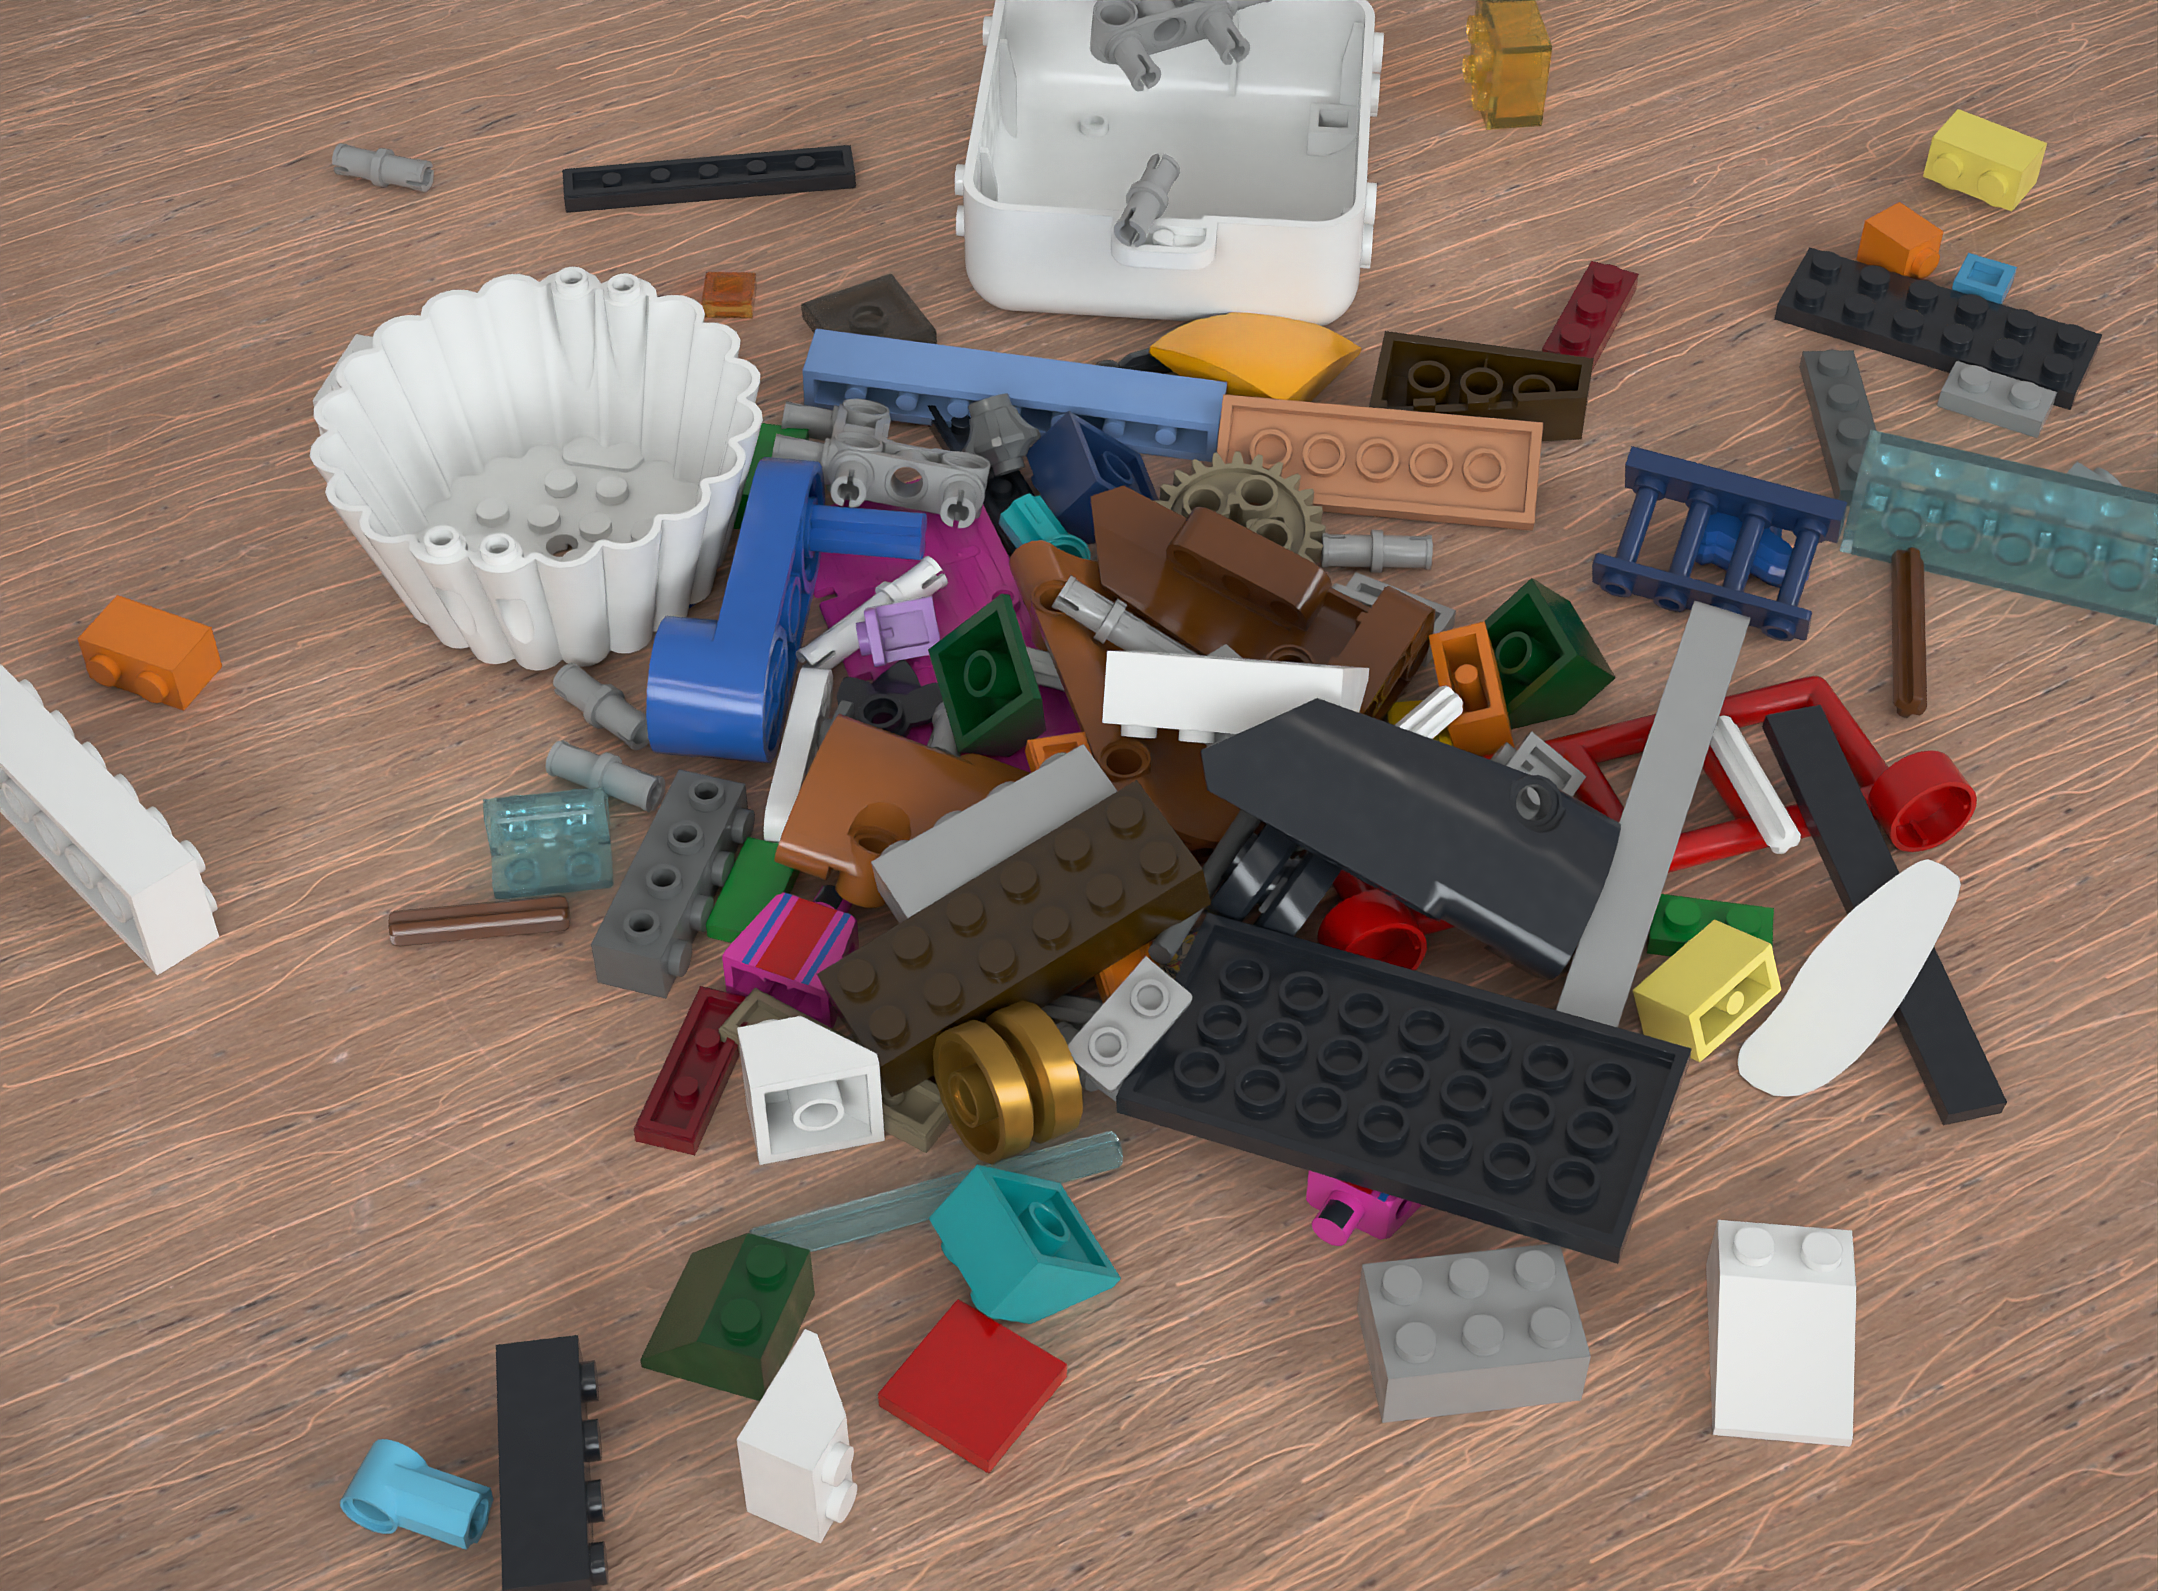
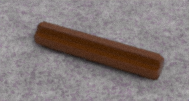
(479, 920)

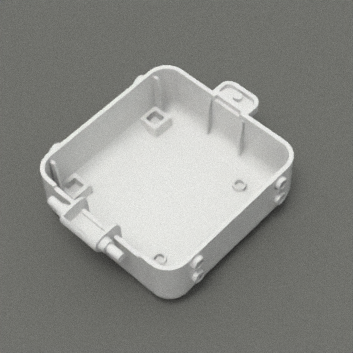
(1267, 151)

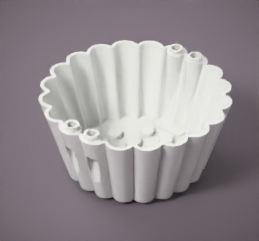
(535, 427)

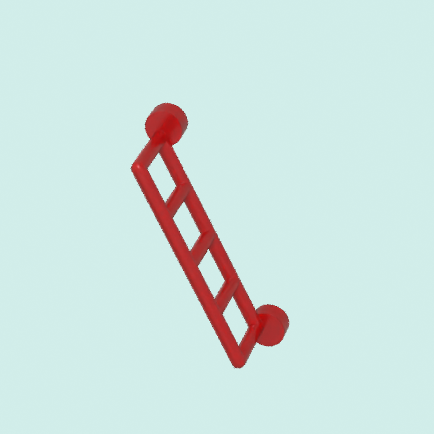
(1914, 800)

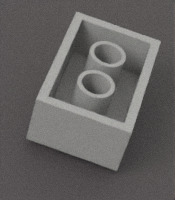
(1472, 1332)

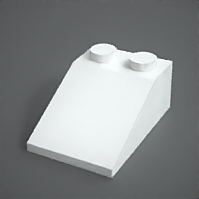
(1782, 1332)

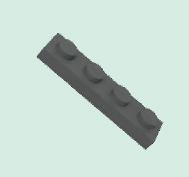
(1839, 414)

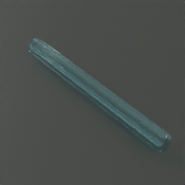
(920, 1200)

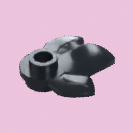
(892, 700)

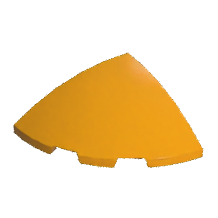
(1257, 354)

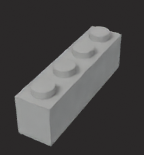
(974, 840)

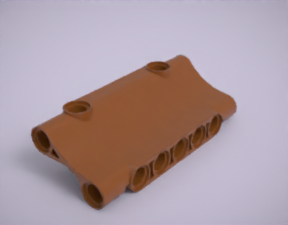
(1162, 765)

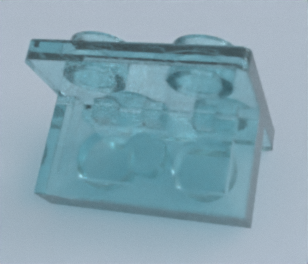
(549, 842)

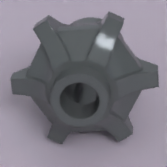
(999, 434)

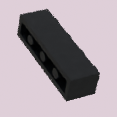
(546, 1467)

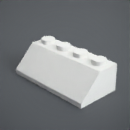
(1216, 692)

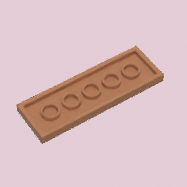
(1393, 459)

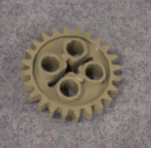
(1285, 512)

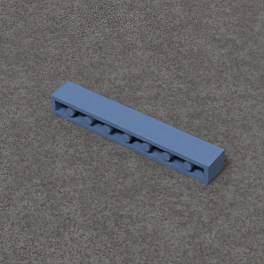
(1138, 408)

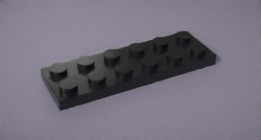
(1935, 324)

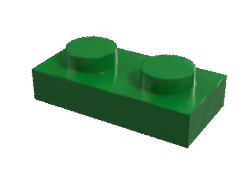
(1682, 918)

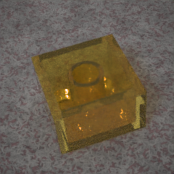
(1508, 63)

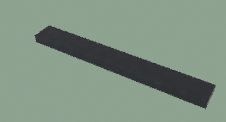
(1859, 865)

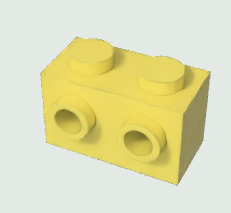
(1984, 160)
(1707, 989)

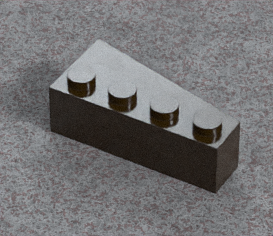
(1483, 382)

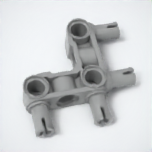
(1134, 29)
(862, 462)

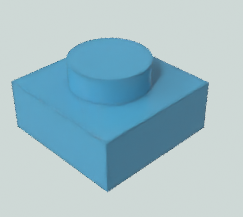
(1984, 278)

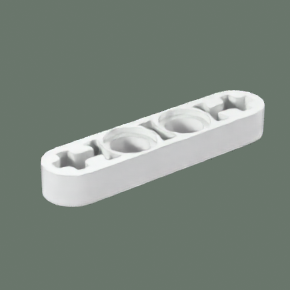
(799, 746)

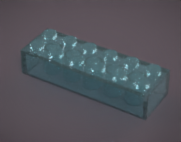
(2008, 525)

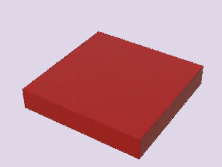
(972, 1385)

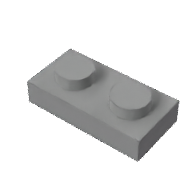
(1996, 399)

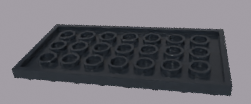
(1412, 1086)

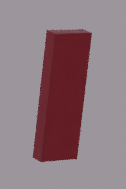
(691, 1076)

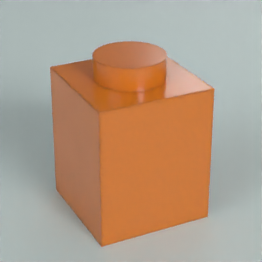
(1901, 242)

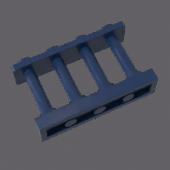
(1705, 493)

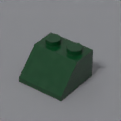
(1544, 656)
(989, 682)
(734, 1315)

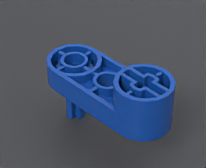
(729, 680)

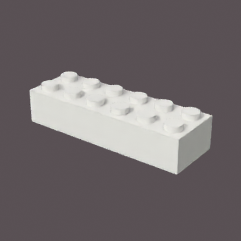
(100, 833)

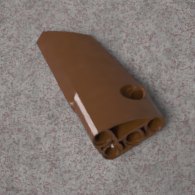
(1230, 586)

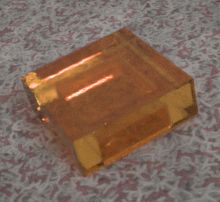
(729, 294)

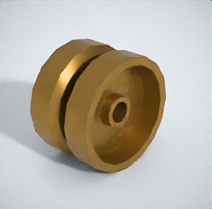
(1008, 1081)

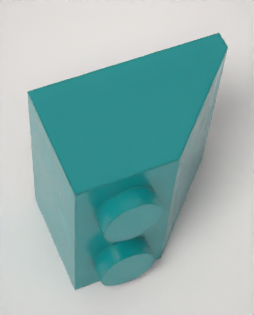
(1020, 1245)

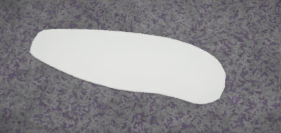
(1851, 984)

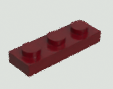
(1592, 312)

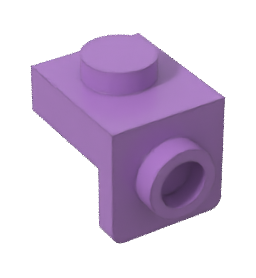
(898, 630)

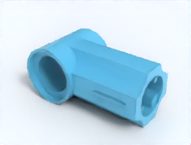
(401, 1490)

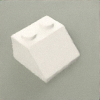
(808, 1089)
(798, 1447)

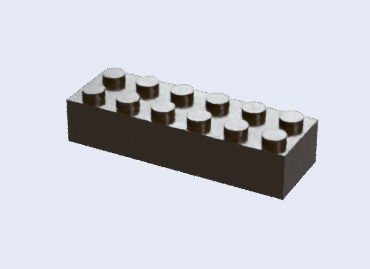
(1018, 933)

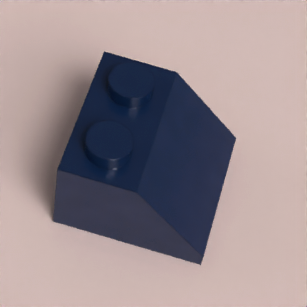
(1079, 462)

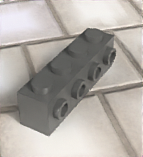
(672, 884)

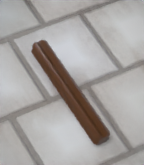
(1908, 632)

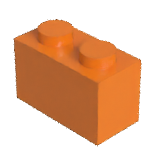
(150, 652)
(1469, 667)

